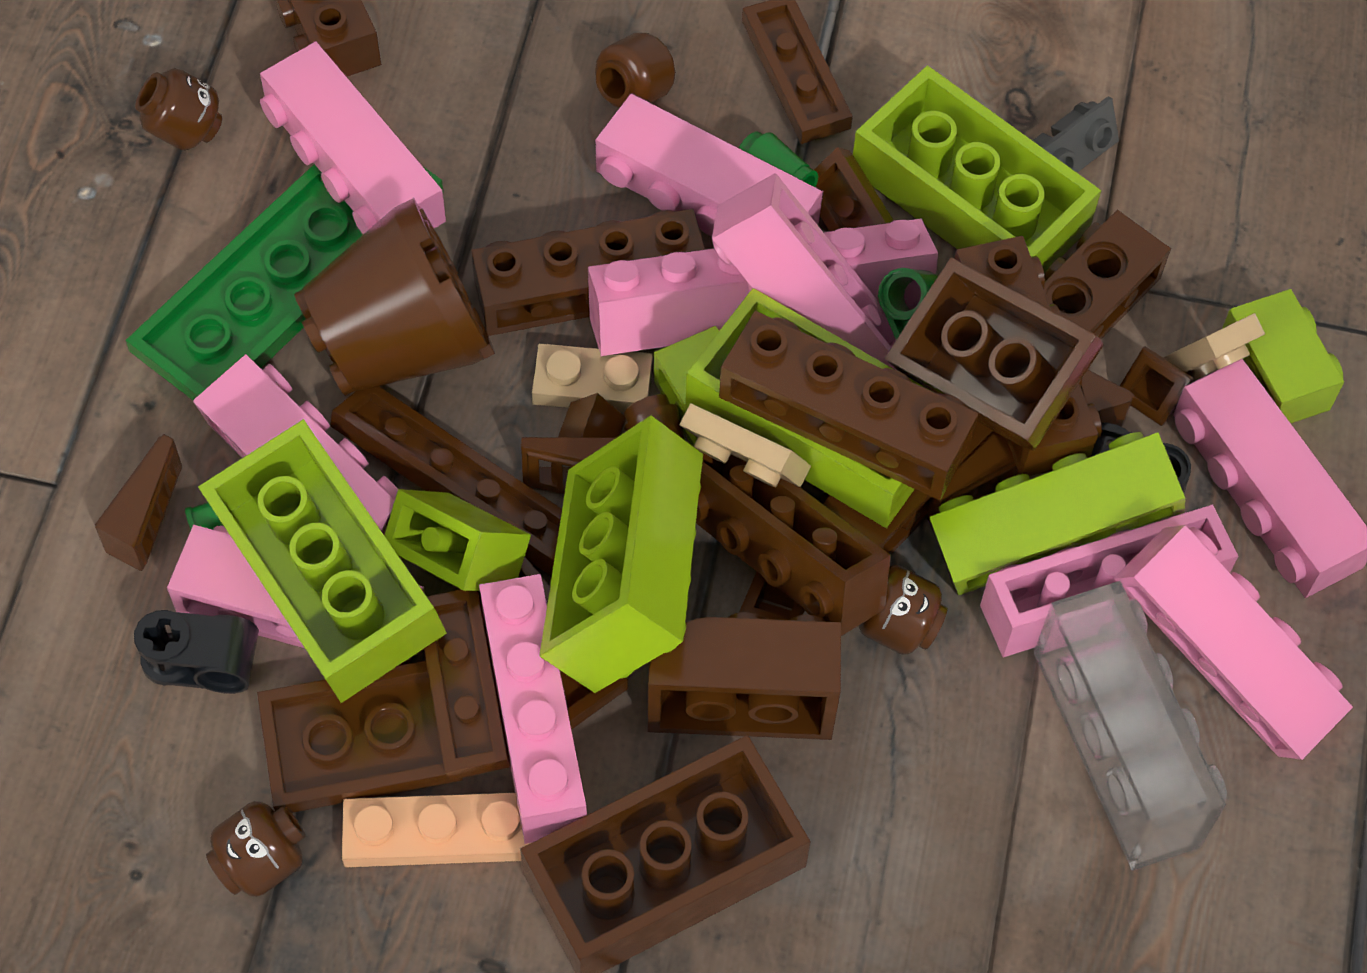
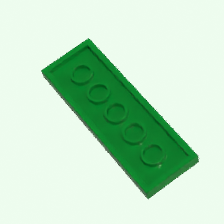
(247, 291)

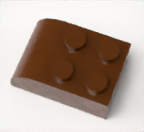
(994, 353)
(749, 678)

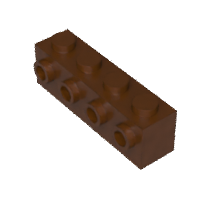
(338, 27)
(547, 276)
(848, 404)
(1078, 422)
(794, 543)

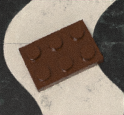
(352, 749)

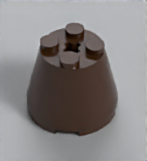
(393, 306)

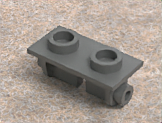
(1082, 134)

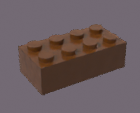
(665, 857)

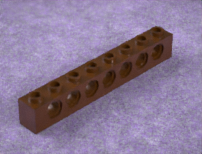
(1133, 265)

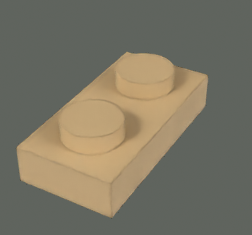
(1217, 348)
(577, 372)
(764, 458)

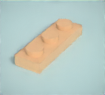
(431, 830)

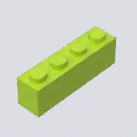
(1058, 510)

